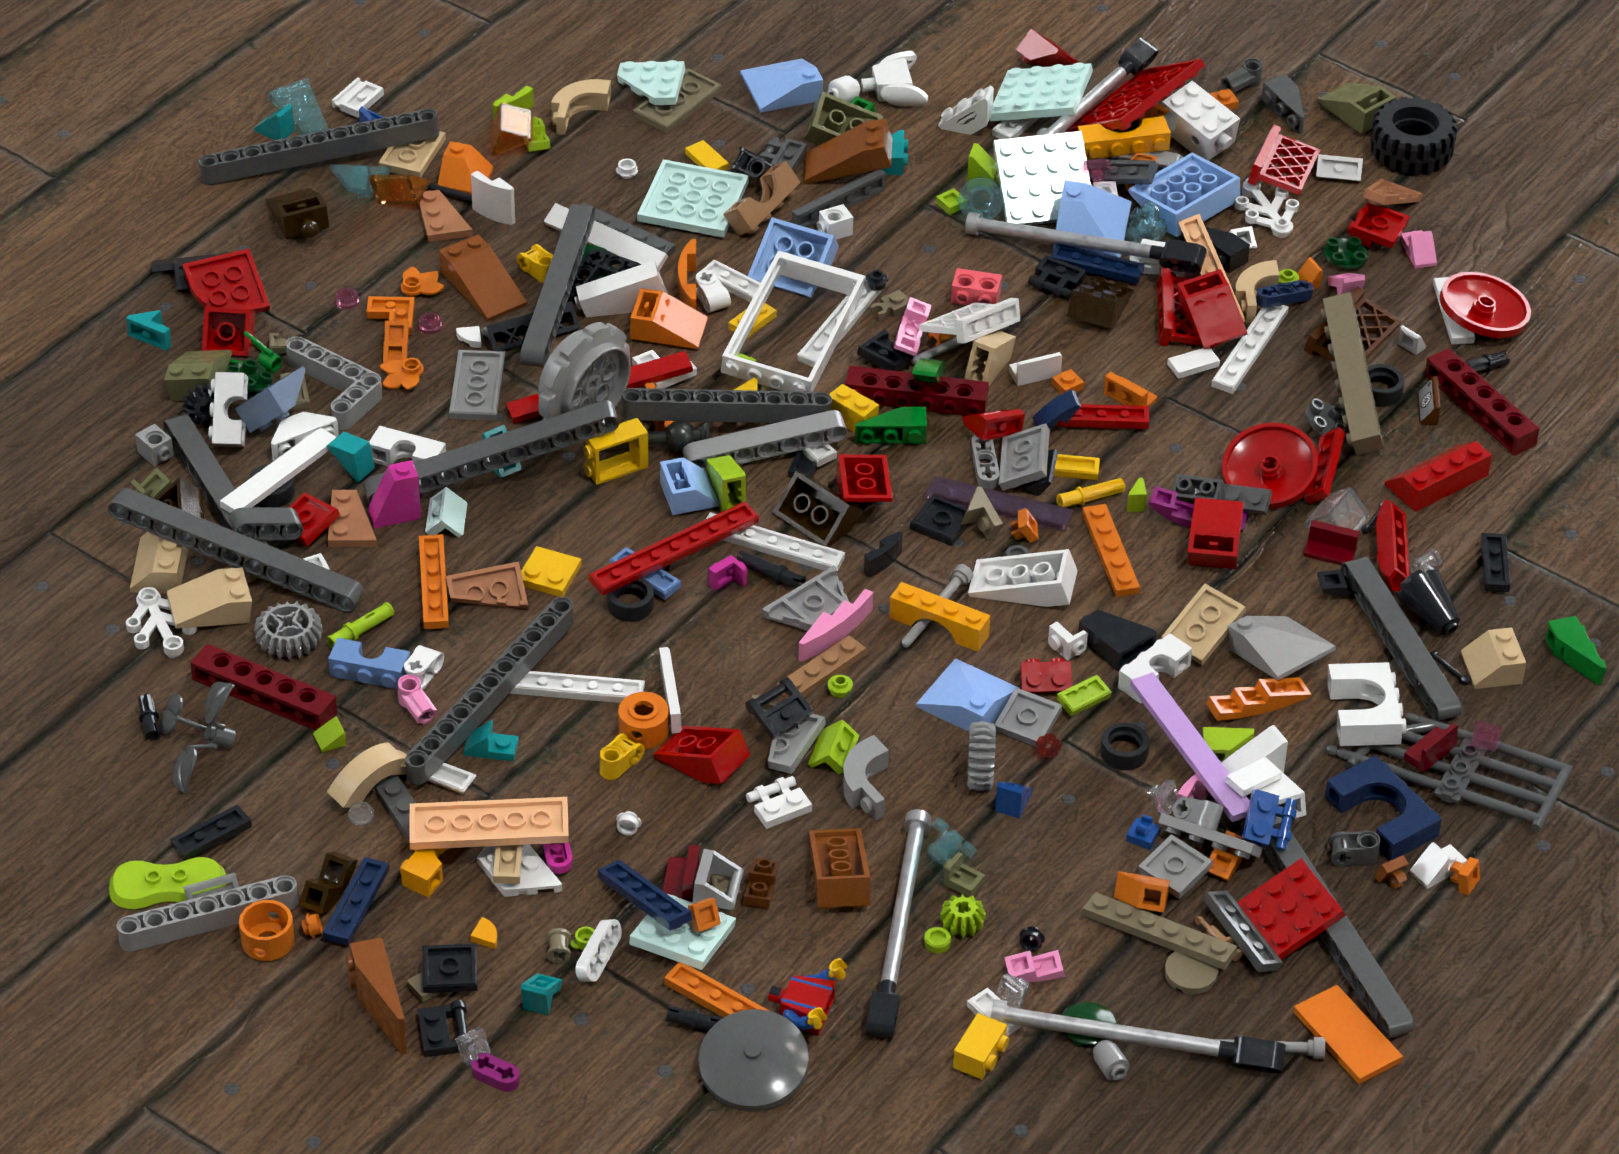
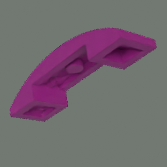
(1178, 511)

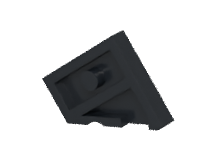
(882, 352)

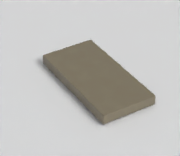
(693, 94)

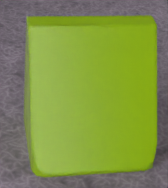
(1137, 497)
(330, 735)

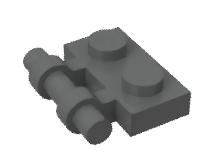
(789, 151)

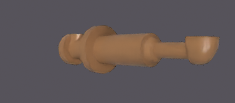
(1213, 931)

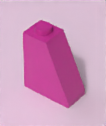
(396, 496)

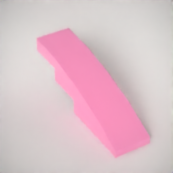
(833, 628)

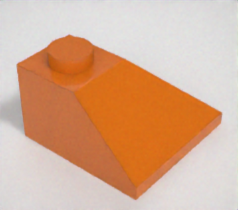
(459, 163)

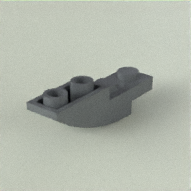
(1255, 499)

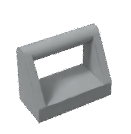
(717, 864)

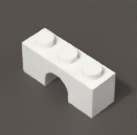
(227, 389)
(390, 444)
(1165, 656)

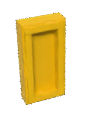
(706, 156)
(1077, 467)

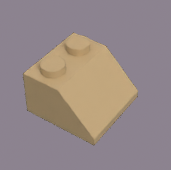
(1494, 659)

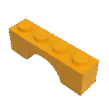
(1150, 136)
(967, 625)
(423, 871)

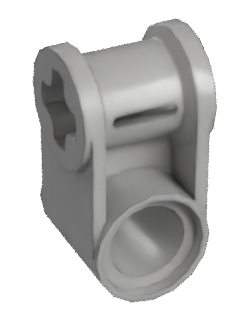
(1198, 812)

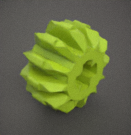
(962, 915)

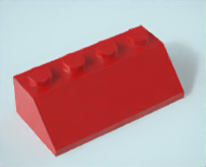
(1441, 475)

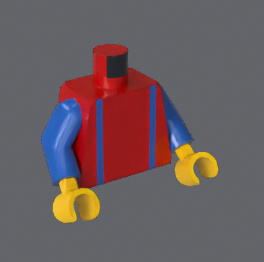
(809, 997)

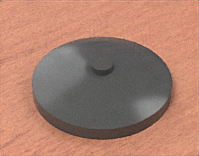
(753, 1060)

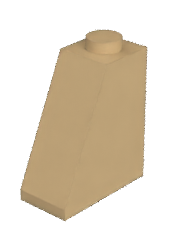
(989, 356)

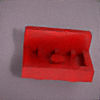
(1045, 676)

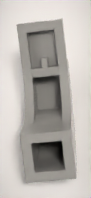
(860, 764)

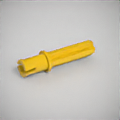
(1089, 493)

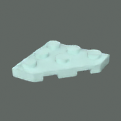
(653, 79)

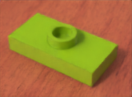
(1083, 695)

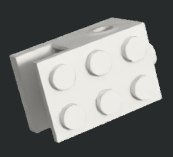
(1200, 121)

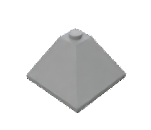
(1276, 644)

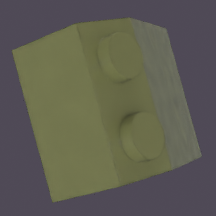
(834, 117)
(194, 369)

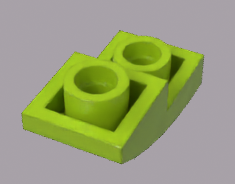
(521, 99)
(540, 139)

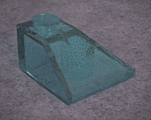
(356, 177)

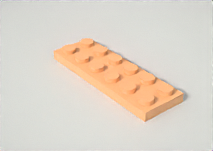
(488, 823)

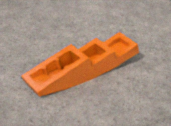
(1257, 700)

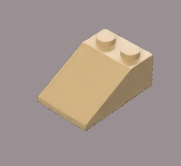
(211, 600)

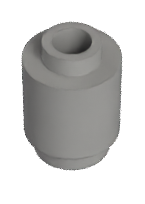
(1110, 1060)

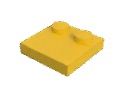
(550, 571)

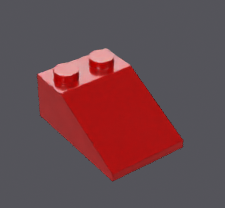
(863, 478)
(705, 752)

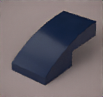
(1059, 408)

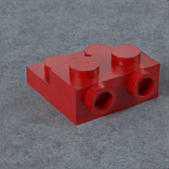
(1378, 225)

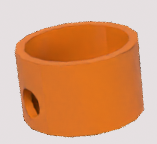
(645, 714)
(256, 922)

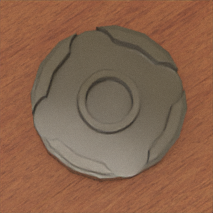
(1189, 974)

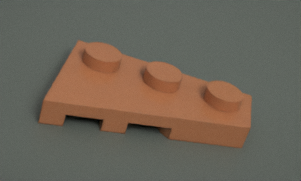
(1388, 193)
(441, 218)
(352, 525)
(489, 586)

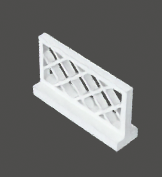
(975, 320)

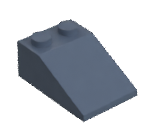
(272, 402)

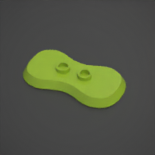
(145, 883)

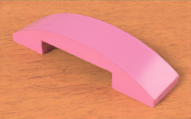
(908, 334)

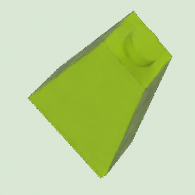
(727, 481)

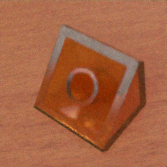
(511, 128)
(398, 188)

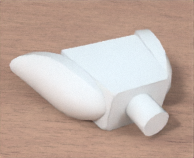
(893, 81)

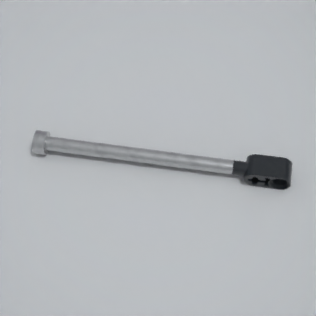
(1132, 61)
(1175, 255)
(885, 1002)
(1244, 1052)

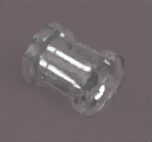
(1425, 560)

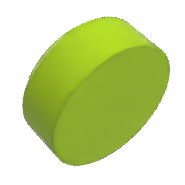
(937, 940)

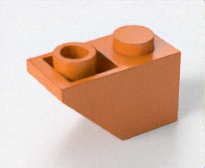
(1142, 891)

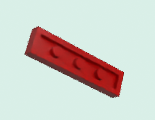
(1109, 417)
(1328, 455)

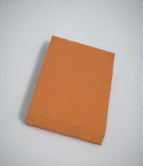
(1348, 1034)

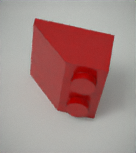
(225, 330)

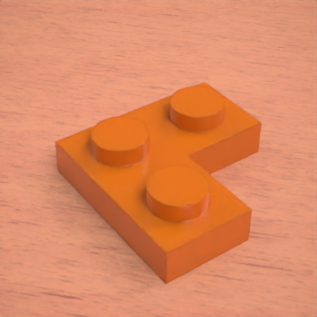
(392, 308)

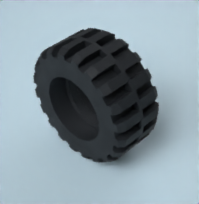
(1413, 135)

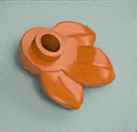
(420, 283)
(402, 373)

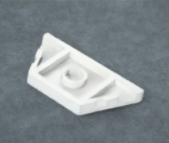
(534, 873)

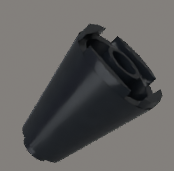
(1429, 599)

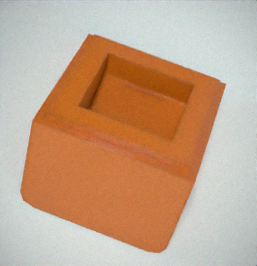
(1311, 272)

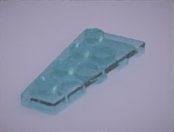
(306, 111)

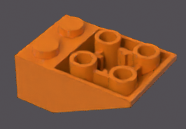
(666, 320)

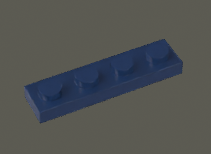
(1100, 263)
(356, 901)

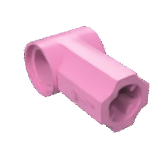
(415, 700)

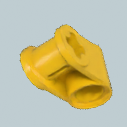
(535, 262)
(619, 756)

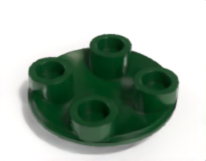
(1345, 252)
(257, 376)
(1088, 1011)

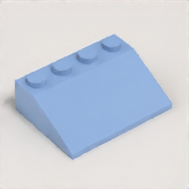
(1189, 189)

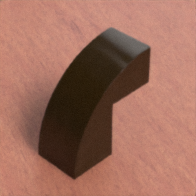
(324, 892)

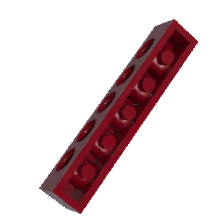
(902, 390)
(1482, 402)
(264, 687)

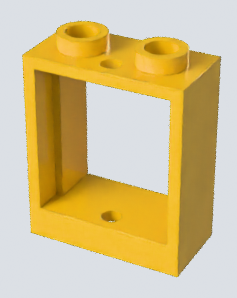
(621, 464)

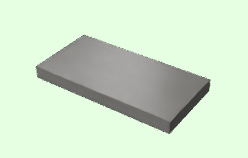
(477, 385)

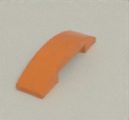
(686, 263)

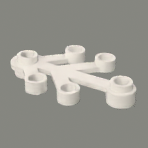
(1280, 226)
(150, 600)

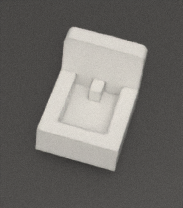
(1065, 642)

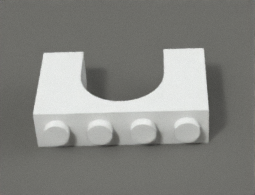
(1373, 683)

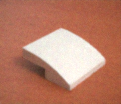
(493, 198)

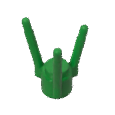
(267, 358)

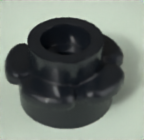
(876, 280)
(1029, 943)

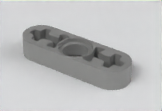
(982, 468)

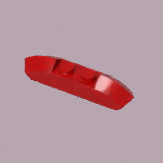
(1392, 545)

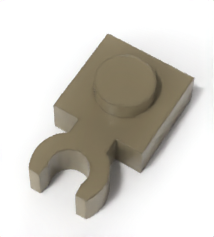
(893, 304)

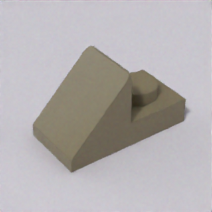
(983, 512)

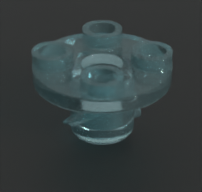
(981, 196)
(1146, 223)
(948, 844)

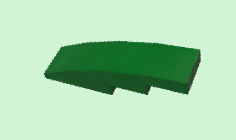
(929, 370)

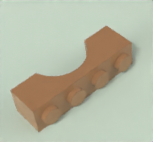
(777, 184)

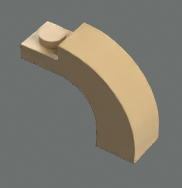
(577, 97)
(365, 772)

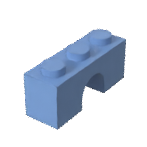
(348, 663)

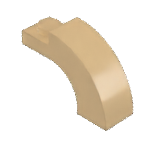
(1251, 279)

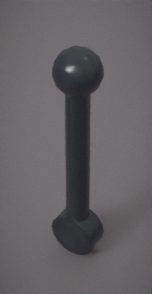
(1366, 527)
(1464, 679)

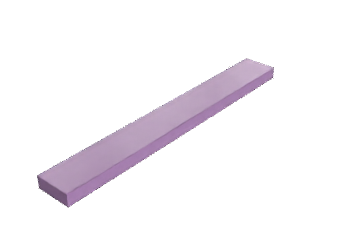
(1190, 744)

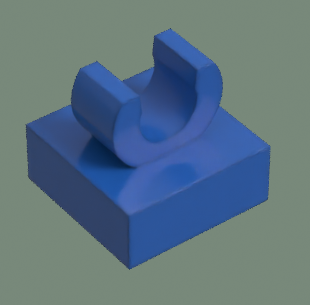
(1143, 832)

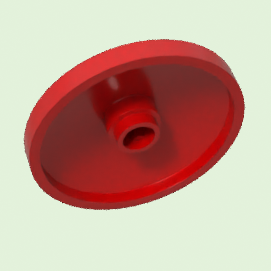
(1485, 304)
(1273, 459)

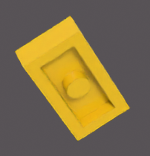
(766, 315)

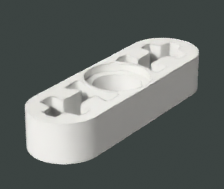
(590, 962)

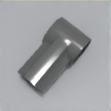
(1248, 75)

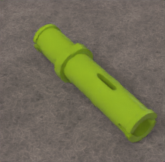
(353, 630)

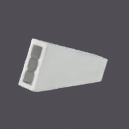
(618, 291)

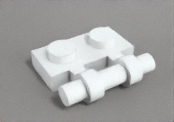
(782, 807)

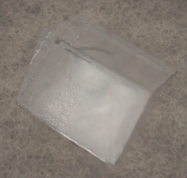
(1340, 509)

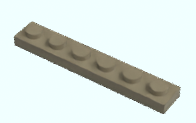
(1160, 931)

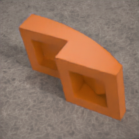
(396, 341)
(1224, 862)

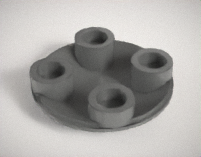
(1324, 416)

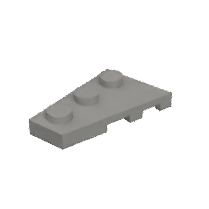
(793, 744)

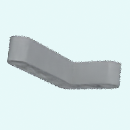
(359, 385)

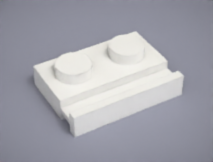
(357, 95)

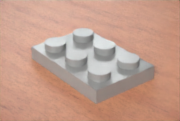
(1024, 457)

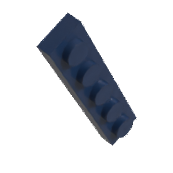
(645, 895)

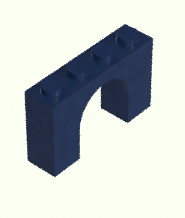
(1376, 781)

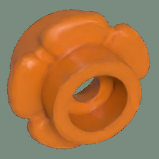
(312, 925)

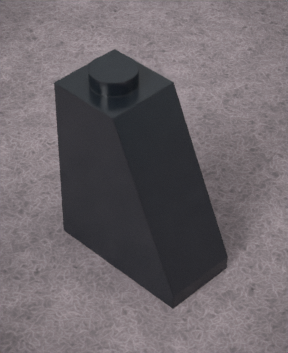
(1116, 638)

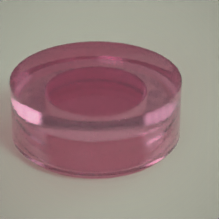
(346, 298)
(430, 323)

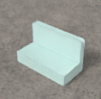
(446, 511)

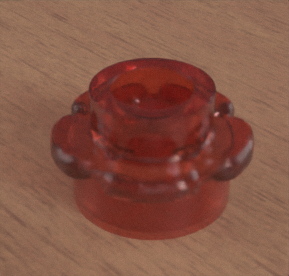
(1048, 752)

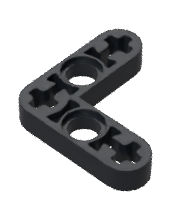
(599, 267)

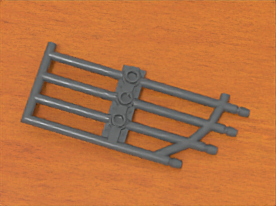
(1463, 768)

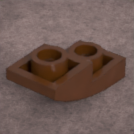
(761, 883)

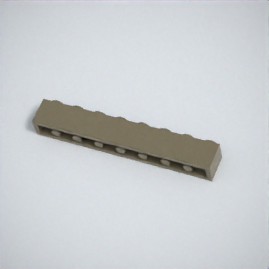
(1353, 374)

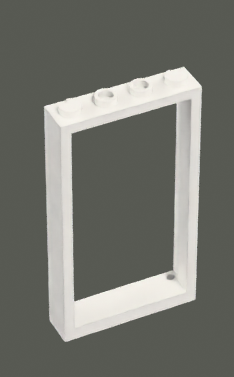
(805, 271)

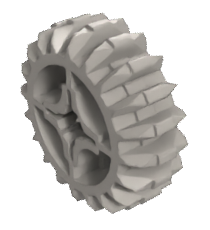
(287, 625)
(981, 756)

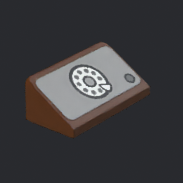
(1429, 402)

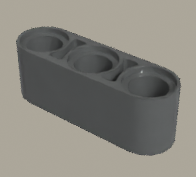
(267, 523)

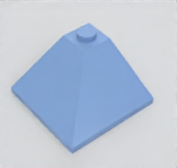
(783, 84)
(1092, 212)
(796, 241)
(966, 695)

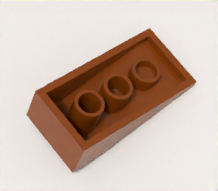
(853, 152)
(481, 277)
(839, 868)
(376, 988)

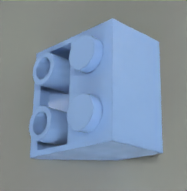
(686, 486)

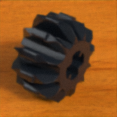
(198, 403)

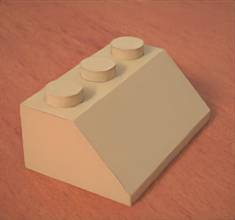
(158, 564)

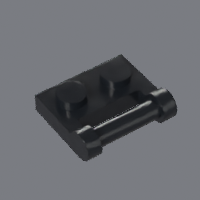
(785, 713)
(435, 1028)

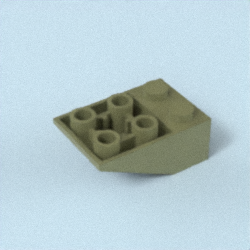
(1356, 103)

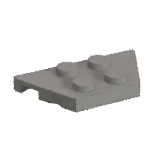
(807, 602)

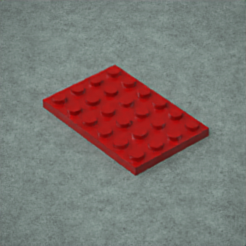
(1138, 95)

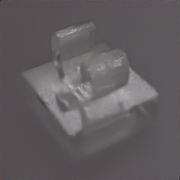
(1164, 796)
(1012, 990)
(472, 1044)

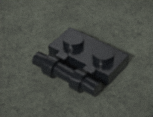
(1057, 271)

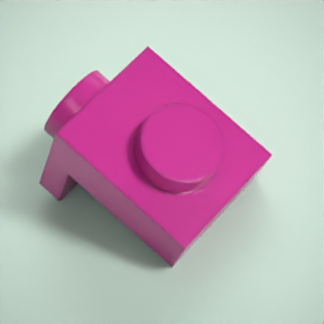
(726, 571)

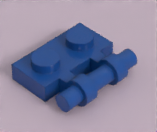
(1261, 817)

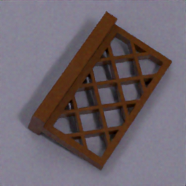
(1318, 338)

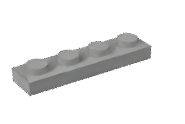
(1219, 840)

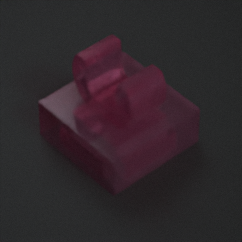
(1097, 168)
(1486, 735)

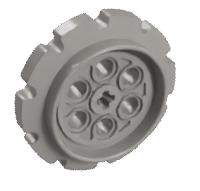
(585, 370)

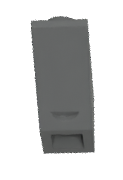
(1283, 98)

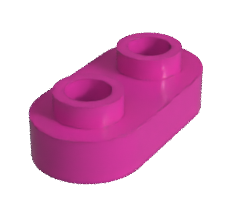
(558, 857)

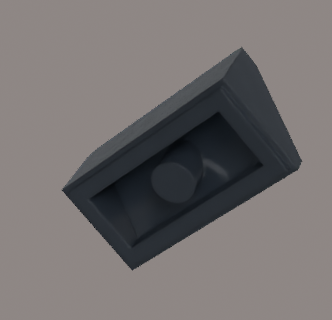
(1041, 485)

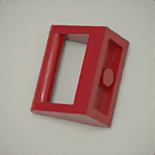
(995, 423)

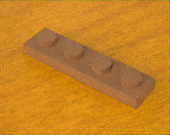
(827, 665)

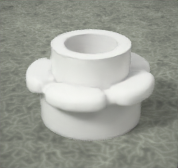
(627, 168)
(628, 823)

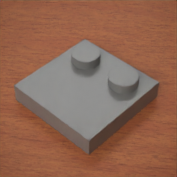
(1027, 717)
(1176, 863)

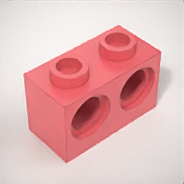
(975, 287)

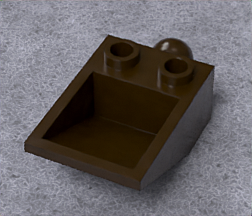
(299, 213)

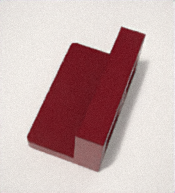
(1331, 543)
(1432, 747)
(682, 874)

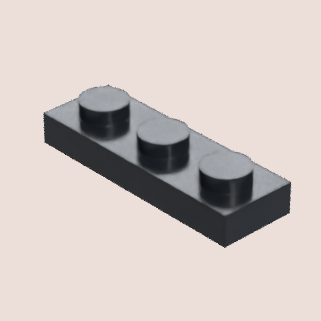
(1495, 562)
(211, 833)

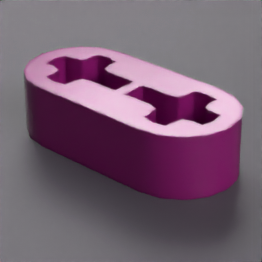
(497, 1069)

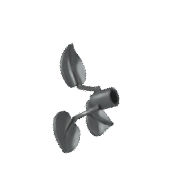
(215, 734)

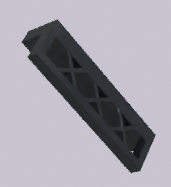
(520, 322)

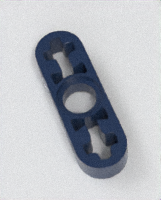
(1284, 293)

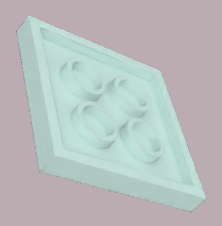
(682, 943)

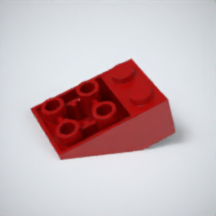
(1211, 309)
(1215, 533)

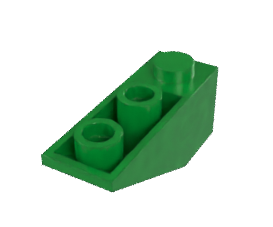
(897, 426)
(1571, 645)

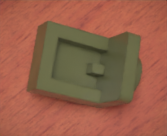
(153, 484)
(962, 877)

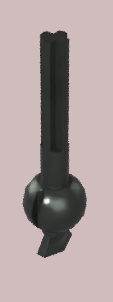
(675, 436)

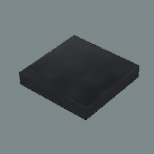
(940, 520)
(449, 968)

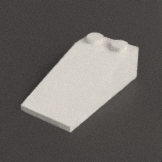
(1026, 578)

